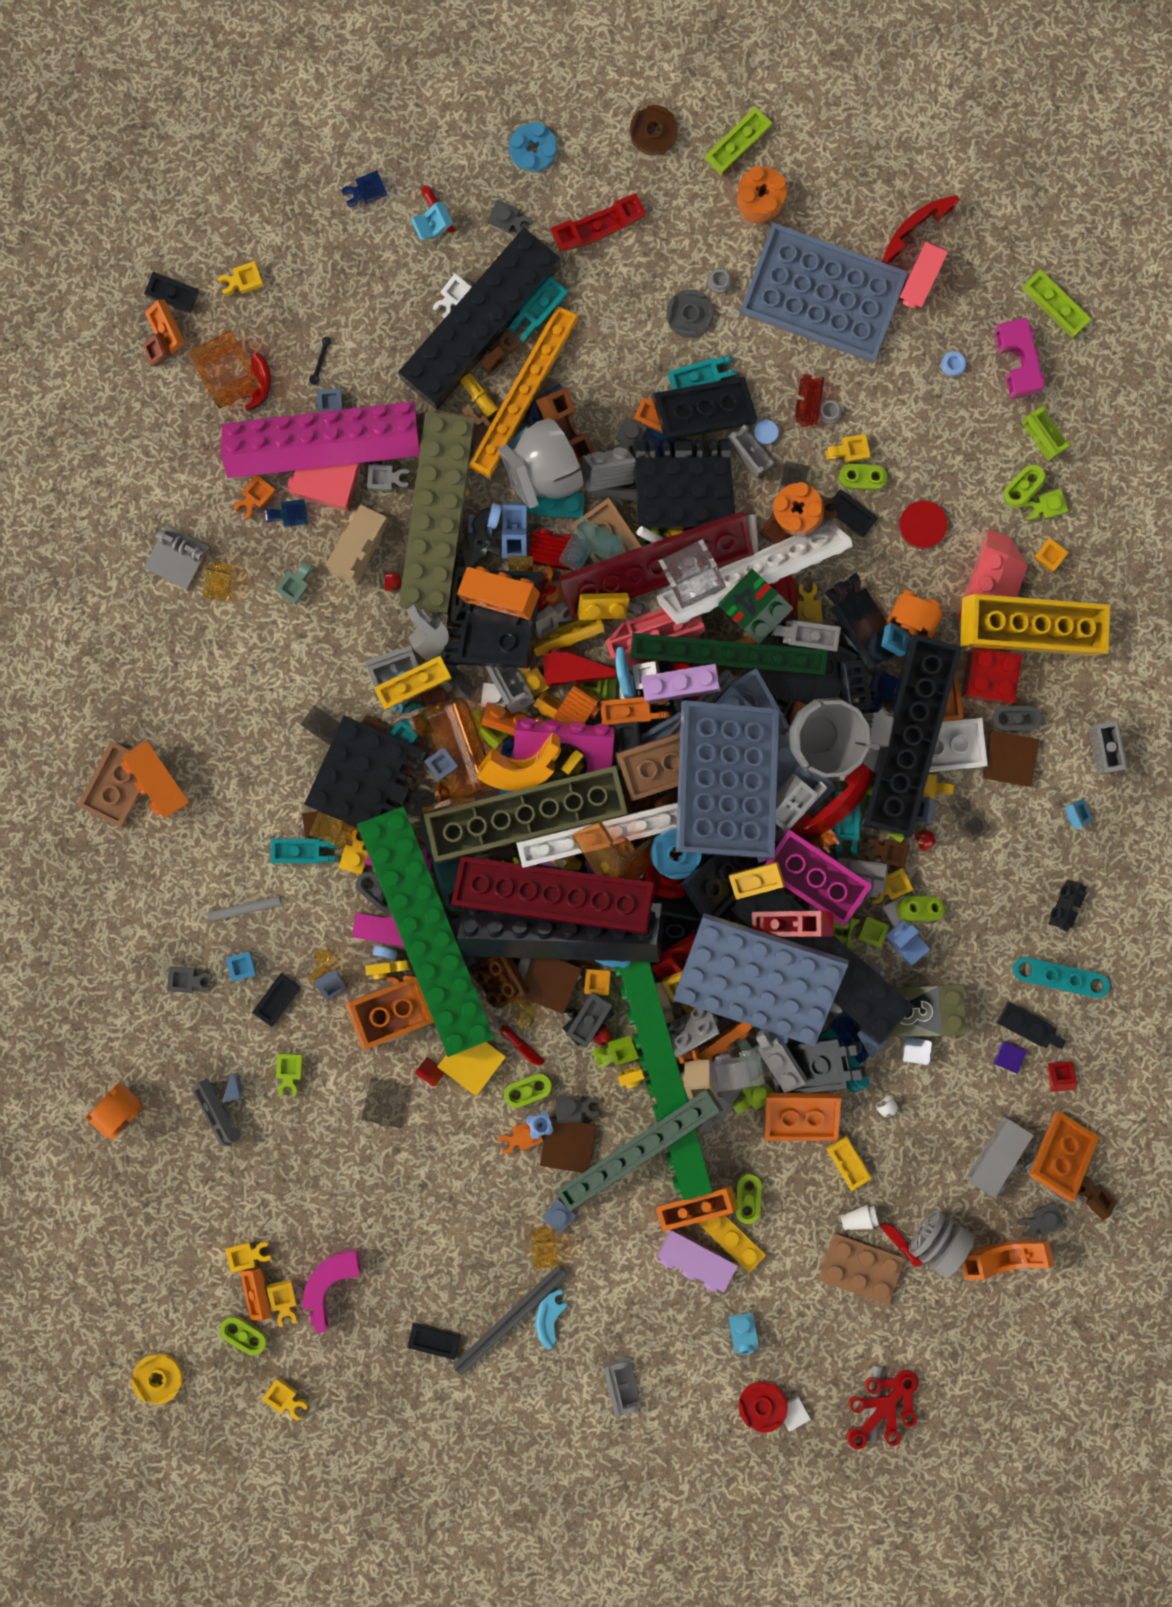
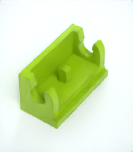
(1045, 433)

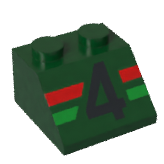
(755, 606)

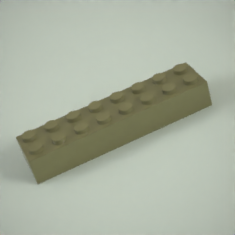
(437, 512)
(524, 815)

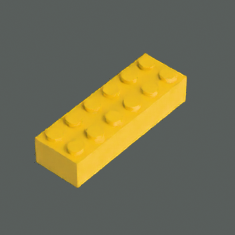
(1035, 625)

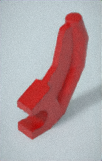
(263, 374)
(787, 589)

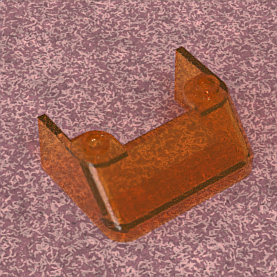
(454, 728)
(619, 856)

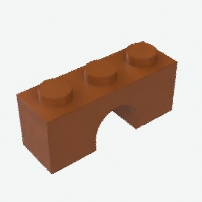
(559, 408)

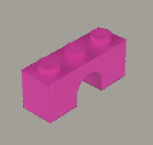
(1018, 338)

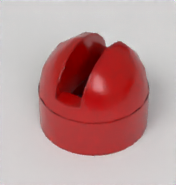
(392, 581)
(928, 839)
(604, 1036)

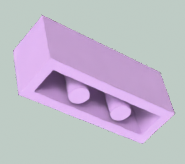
(680, 683)
(696, 1260)

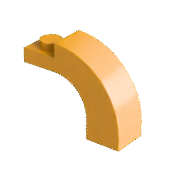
(520, 774)

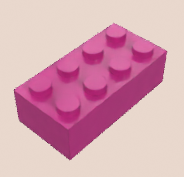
(819, 878)

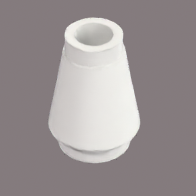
(860, 1218)

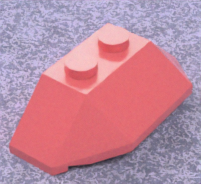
(997, 568)
(653, 623)

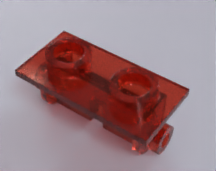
(808, 410)

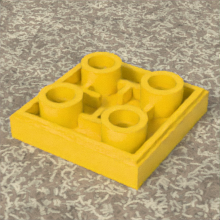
(473, 1066)

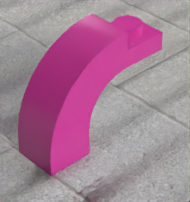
(333, 1268)

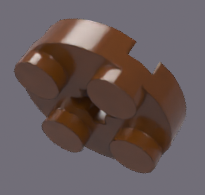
(666, 125)

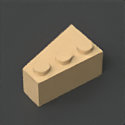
(357, 544)

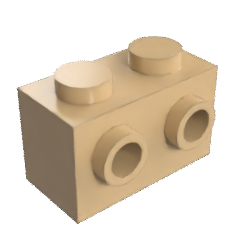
(697, 1078)

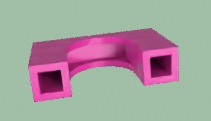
(593, 740)
(381, 928)

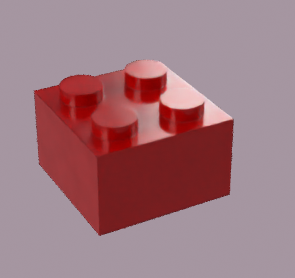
(991, 676)

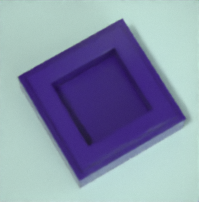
(1009, 1057)

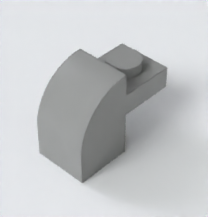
(431, 634)

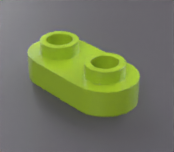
(863, 477)
(1024, 488)
(922, 909)
(528, 1091)
(748, 1198)
(242, 1337)

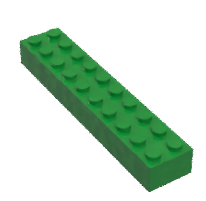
(425, 931)
(664, 1075)

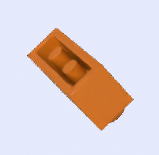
(499, 592)
(153, 779)
(697, 1209)

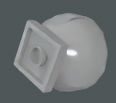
(542, 464)
(828, 737)

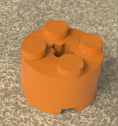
(763, 181)
(805, 497)
(916, 615)
(113, 1110)

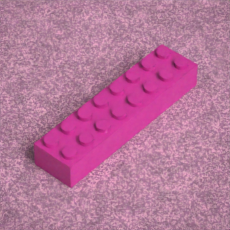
(320, 439)

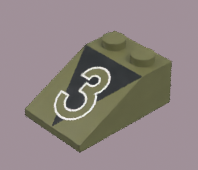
(936, 1011)

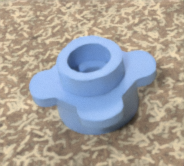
(542, 1118)

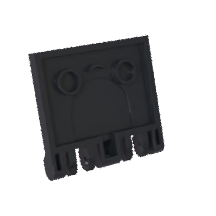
(683, 489)
(490, 635)
(803, 687)
(362, 773)

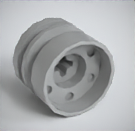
(941, 1243)

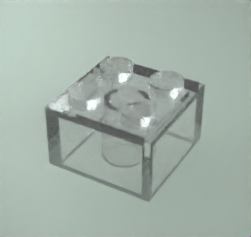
(692, 574)
(738, 1072)

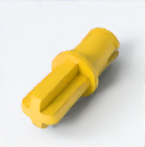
(479, 395)

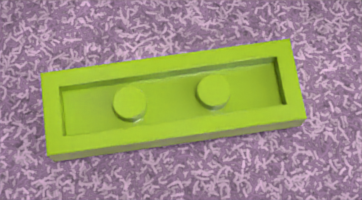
(738, 141)
(1056, 303)

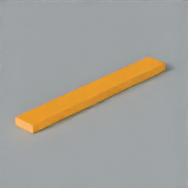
(523, 391)

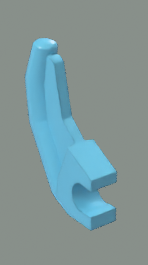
(625, 678)
(547, 1313)

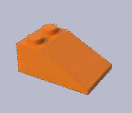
(388, 1013)

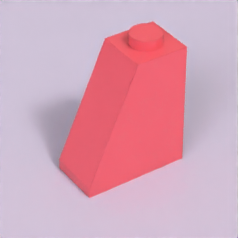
(923, 274)
(326, 485)

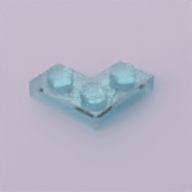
(587, 539)

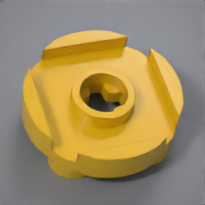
(155, 1392)

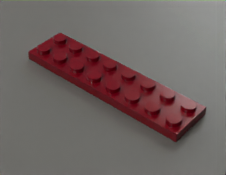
(640, 570)
(554, 894)

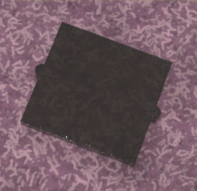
(385, 1102)

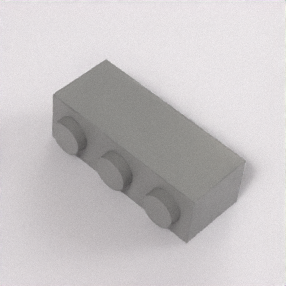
(1000, 1157)

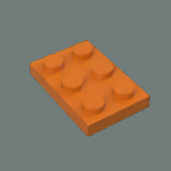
(802, 1116)
(1064, 1156)

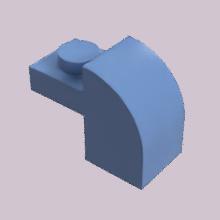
(514, 529)
(907, 943)

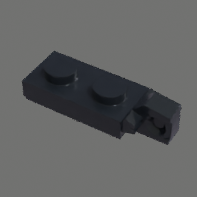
(1029, 1026)

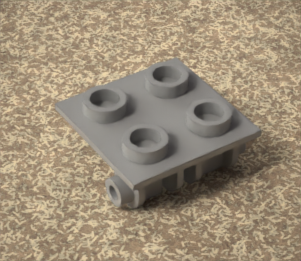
(176, 557)
(692, 1030)

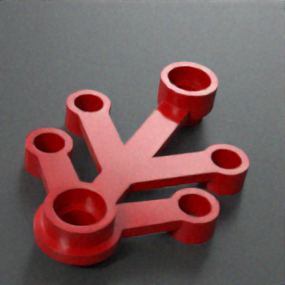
(885, 1406)

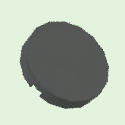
(684, 318)

